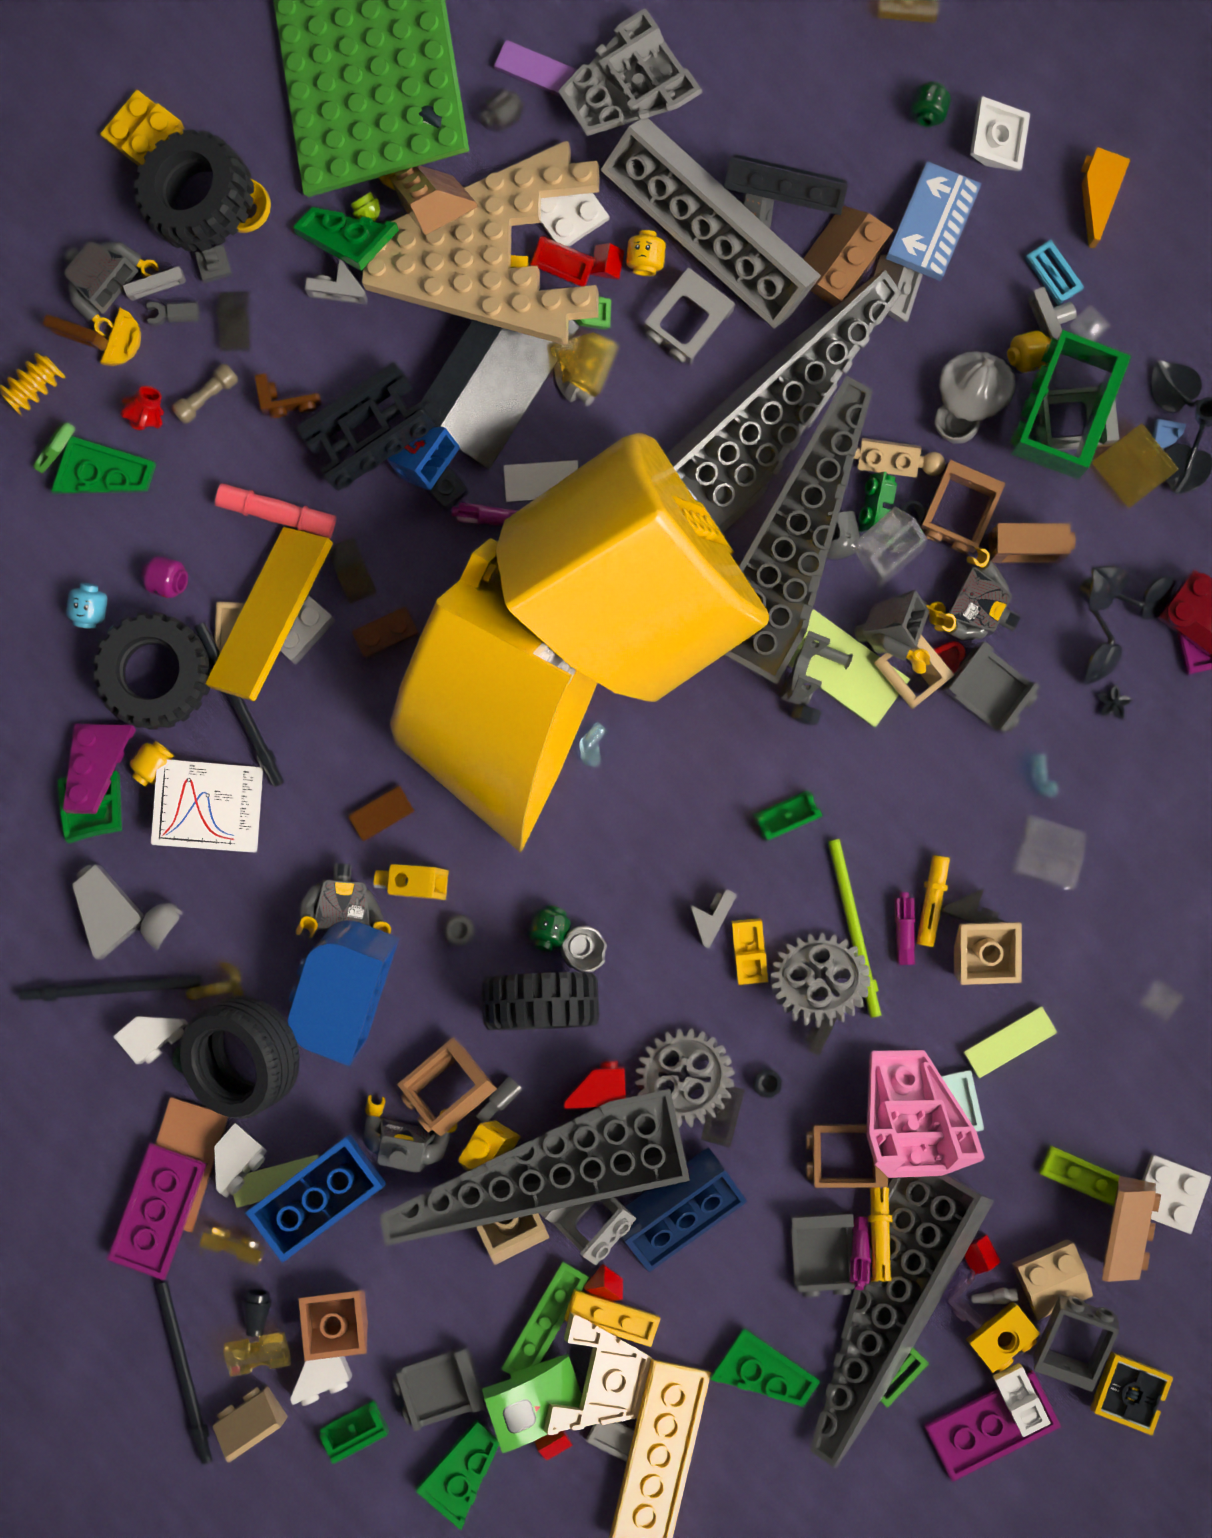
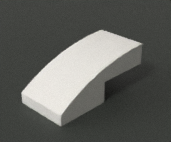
(1021, 1399)

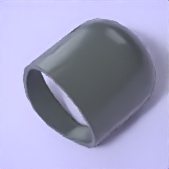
(844, 536)

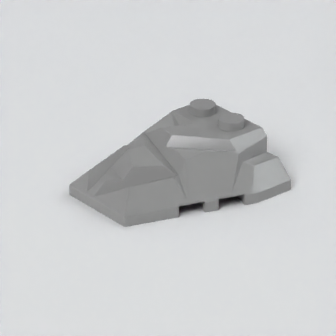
(629, 79)

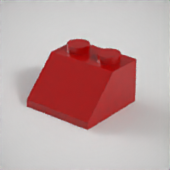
(599, 1087)

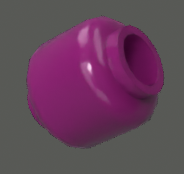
(164, 577)

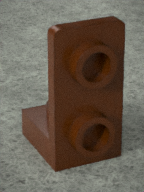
(268, 392)

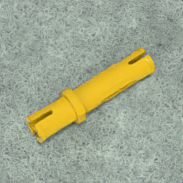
(934, 894)
(880, 1234)

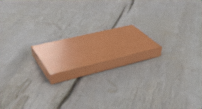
(192, 1132)

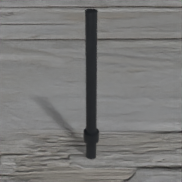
(265, 757)
(52, 992)
(199, 1430)

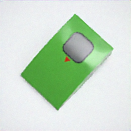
(522, 1403)

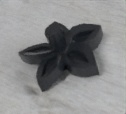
(1114, 703)

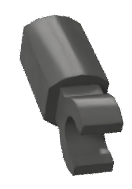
(174, 312)
(500, 1099)

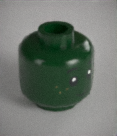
(930, 104)
(549, 928)

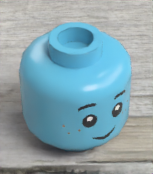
(86, 606)

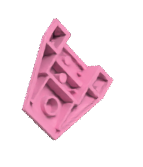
(915, 1119)

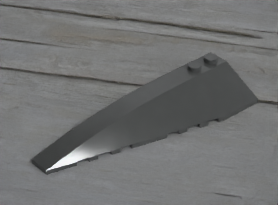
(754, 429)
(797, 534)
(595, 1157)
(928, 1239)

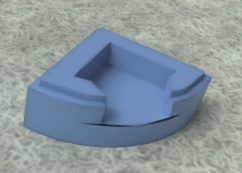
(1167, 432)

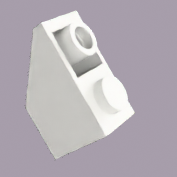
(146, 1036)
(234, 1158)
(321, 1376)

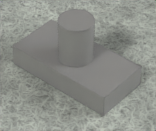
(1047, 316)

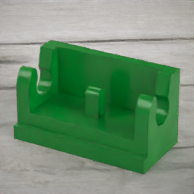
(787, 815)
(354, 1431)

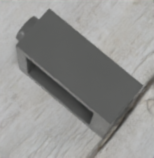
(1067, 1368)

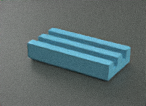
(1045, 279)

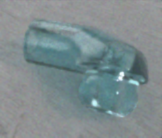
(589, 745)
(1040, 777)

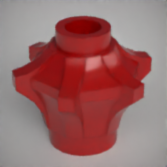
(143, 408)

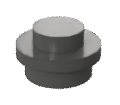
(459, 930)

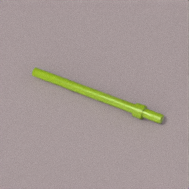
(853, 921)

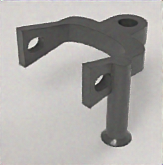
(793, 687)

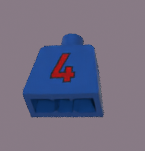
(425, 458)

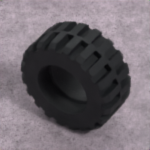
(170, 167)
(123, 643)
(540, 1001)

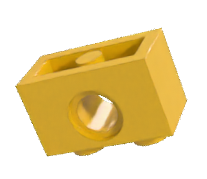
(985, 1339)

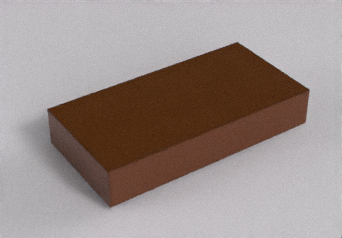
(75, 332)
(381, 813)

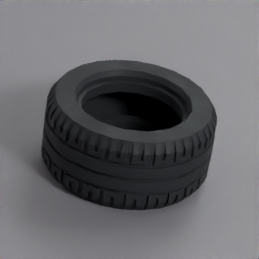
(212, 1074)

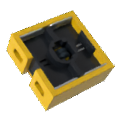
(1142, 1387)

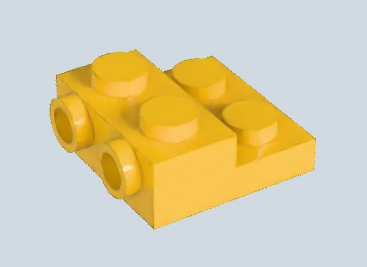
(140, 127)

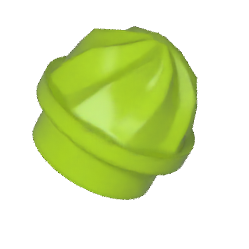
(366, 207)

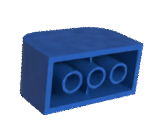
(341, 990)
(316, 1198)

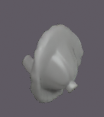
(976, 385)

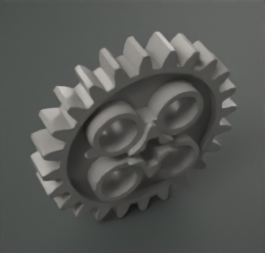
(800, 994)
(690, 1052)

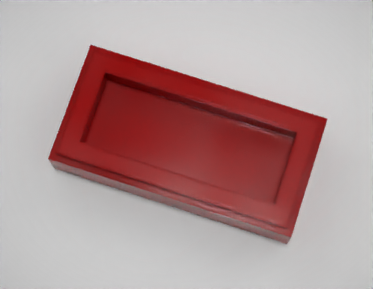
(562, 261)

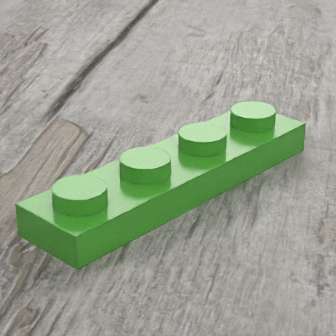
(545, 1319)

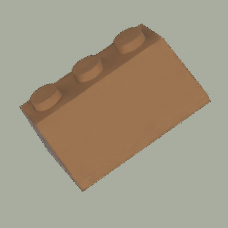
(431, 197)
(846, 253)
(1130, 1230)

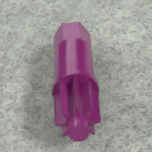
(481, 514)
(905, 929)
(860, 1259)

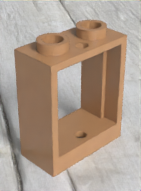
(973, 480)
(1030, 542)
(432, 1068)
(813, 1168)

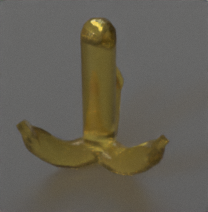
(232, 985)

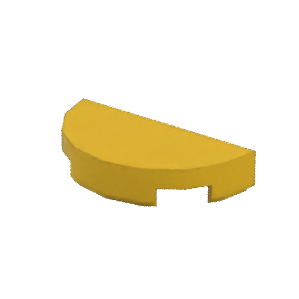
(123, 340)

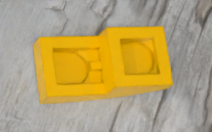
(749, 951)

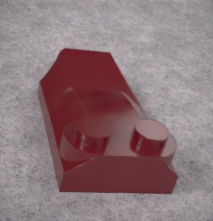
(1191, 611)

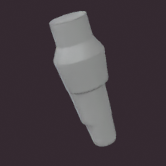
(997, 1296)

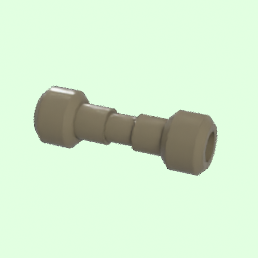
(223, 378)

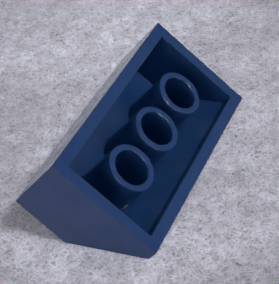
(681, 1212)

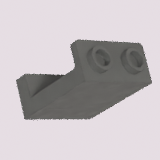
(991, 689)
(822, 1252)
(439, 1388)

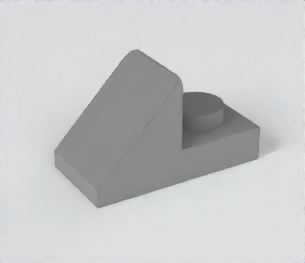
(344, 289)
(709, 925)

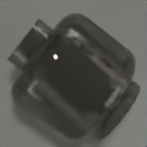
(500, 110)

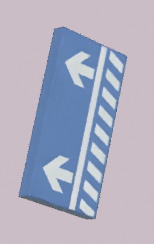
(933, 221)

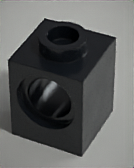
(448, 490)

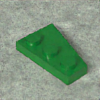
(345, 237)
(100, 469)
(764, 1370)
(458, 1474)

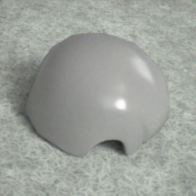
(953, 428)
(159, 922)
(584, 949)

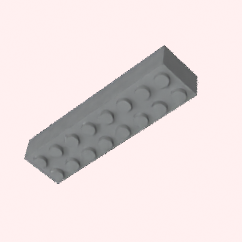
(710, 222)

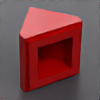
(608, 261)
(981, 1255)
(606, 1284)
(553, 1444)

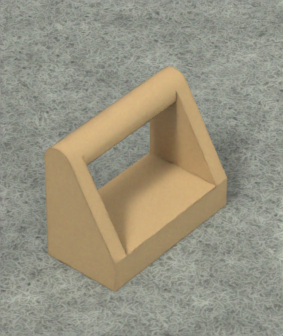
(936, 674)

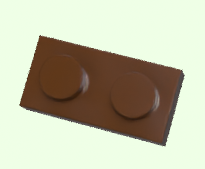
(385, 632)

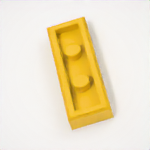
(615, 1317)

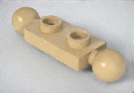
(897, 458)

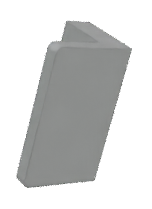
(907, 282)

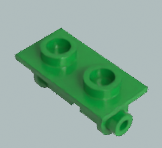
(878, 490)

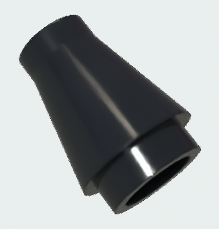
(256, 1310)

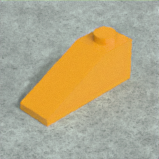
(1100, 187)

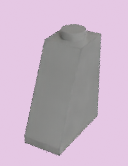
(105, 910)

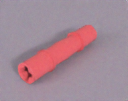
(275, 510)

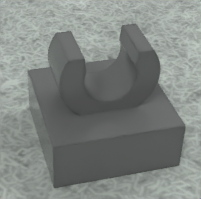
(213, 264)

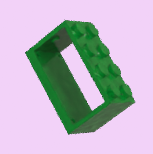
(1088, 352)

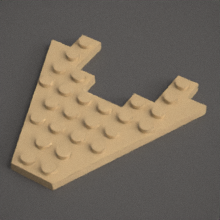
(468, 261)

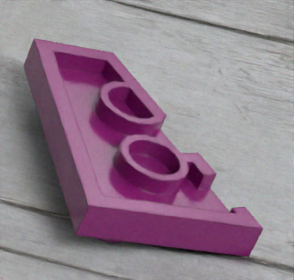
(92, 762)

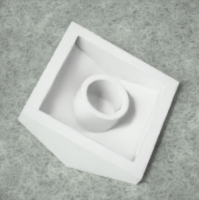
(999, 135)

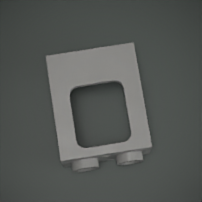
(706, 297)
(1085, 395)
(599, 1247)

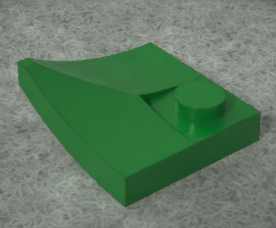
(106, 819)

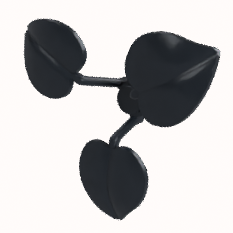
(1172, 388)
(1099, 593)

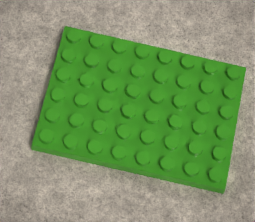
(359, 84)

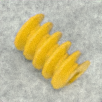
(31, 382)

